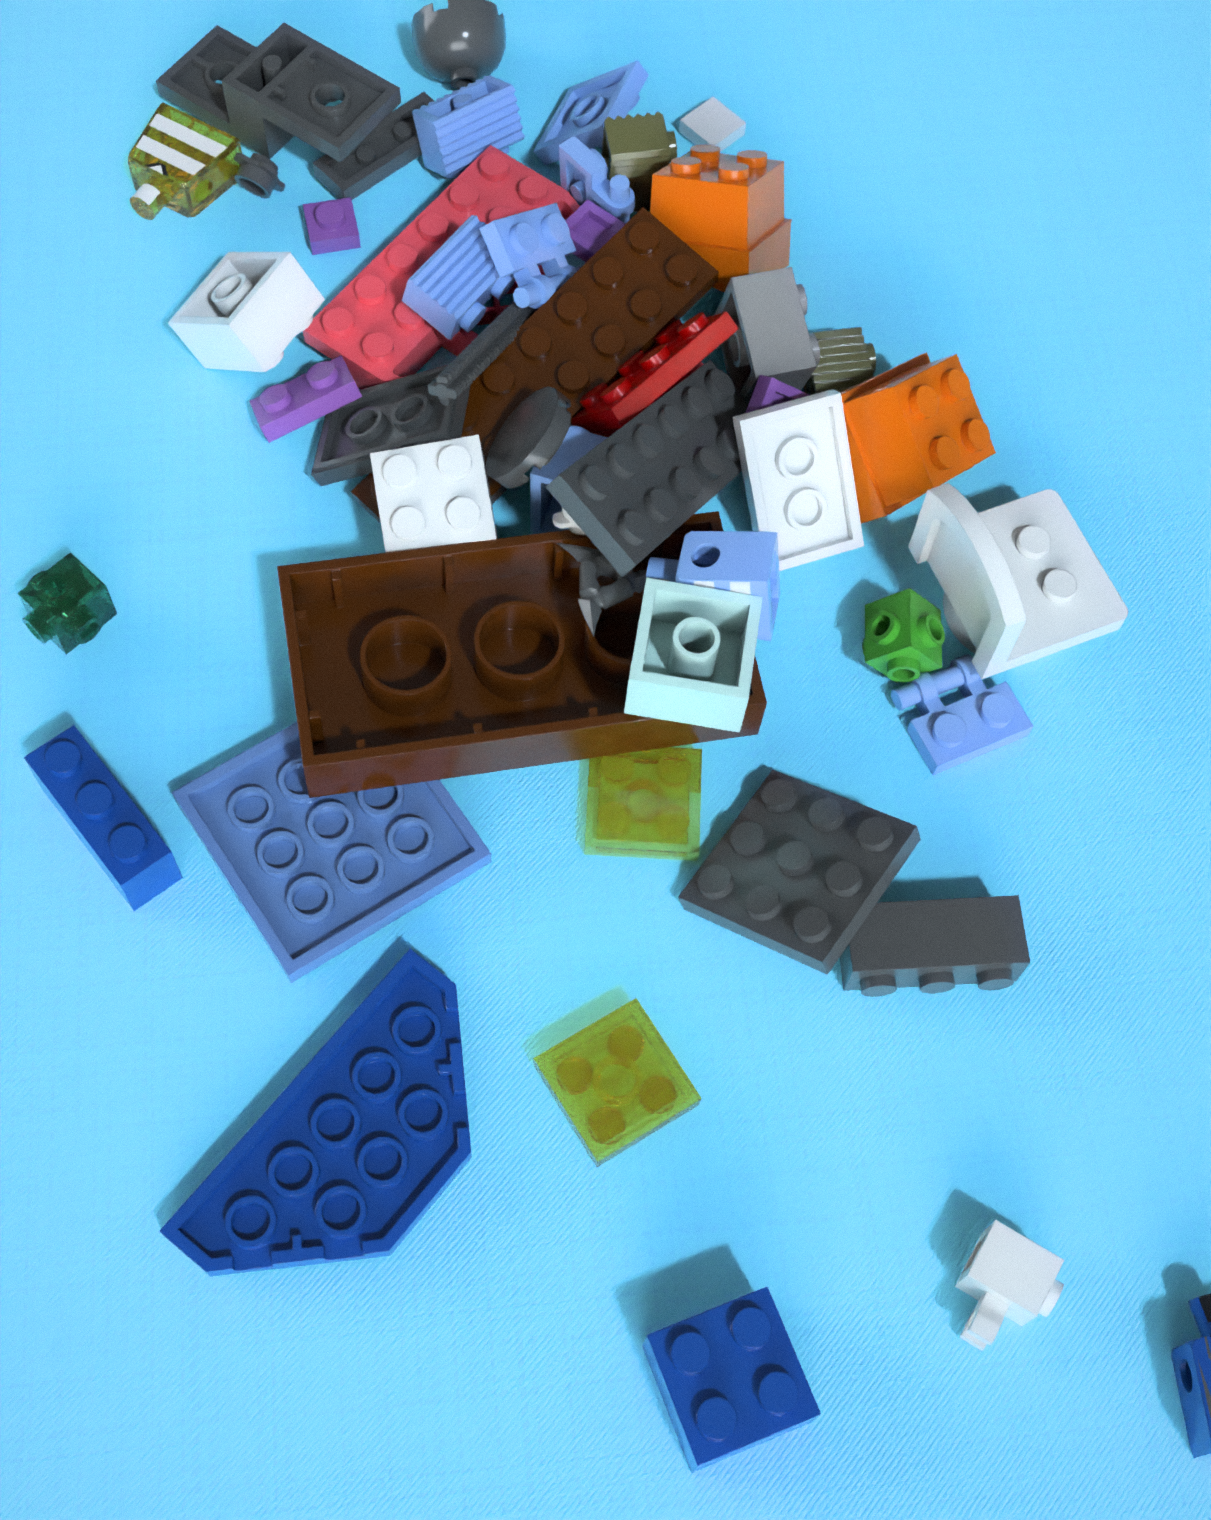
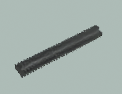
(479, 354)

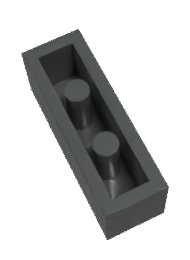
(937, 946)

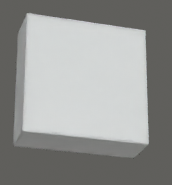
(712, 125)

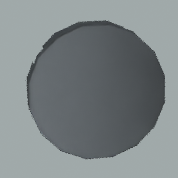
(529, 437)

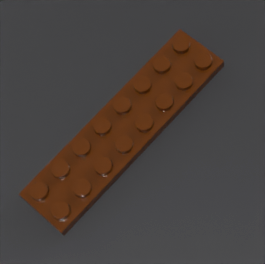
(585, 330)

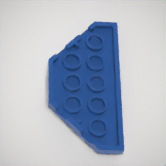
(348, 1146)

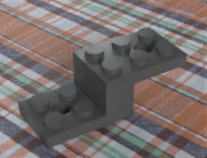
(279, 91)

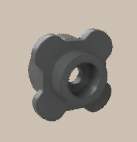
(258, 175)

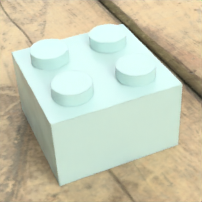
(693, 655)

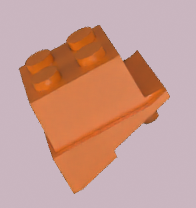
(726, 209)
(911, 432)

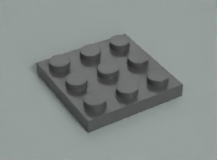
(800, 870)

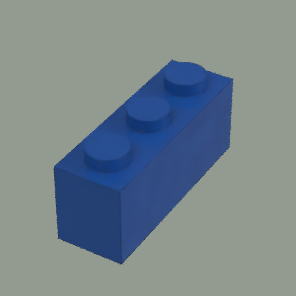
(104, 817)

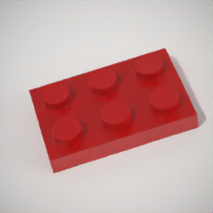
(652, 374)

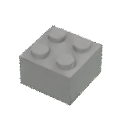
(770, 332)

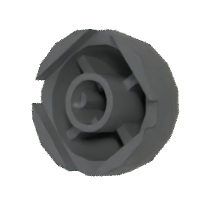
(459, 41)

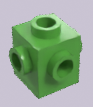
(903, 636)

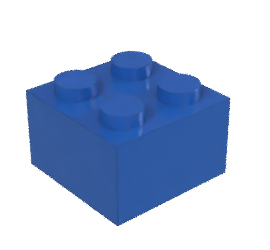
(730, 1379)

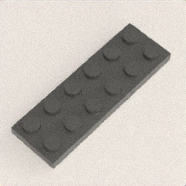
(655, 469)

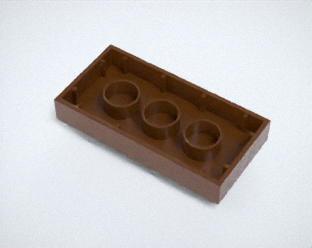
(467, 663)

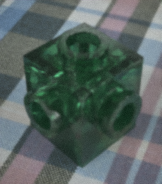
(66, 604)

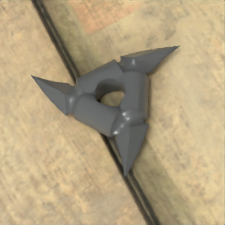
(596, 596)

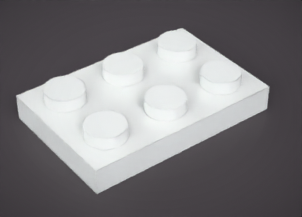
(800, 477)

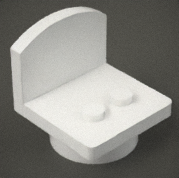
(1014, 577)

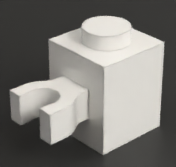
(1009, 1280)

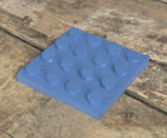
(329, 865)

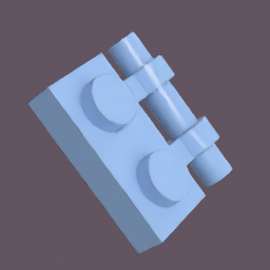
(585, 177)
(524, 243)
(966, 727)

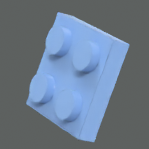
(588, 106)

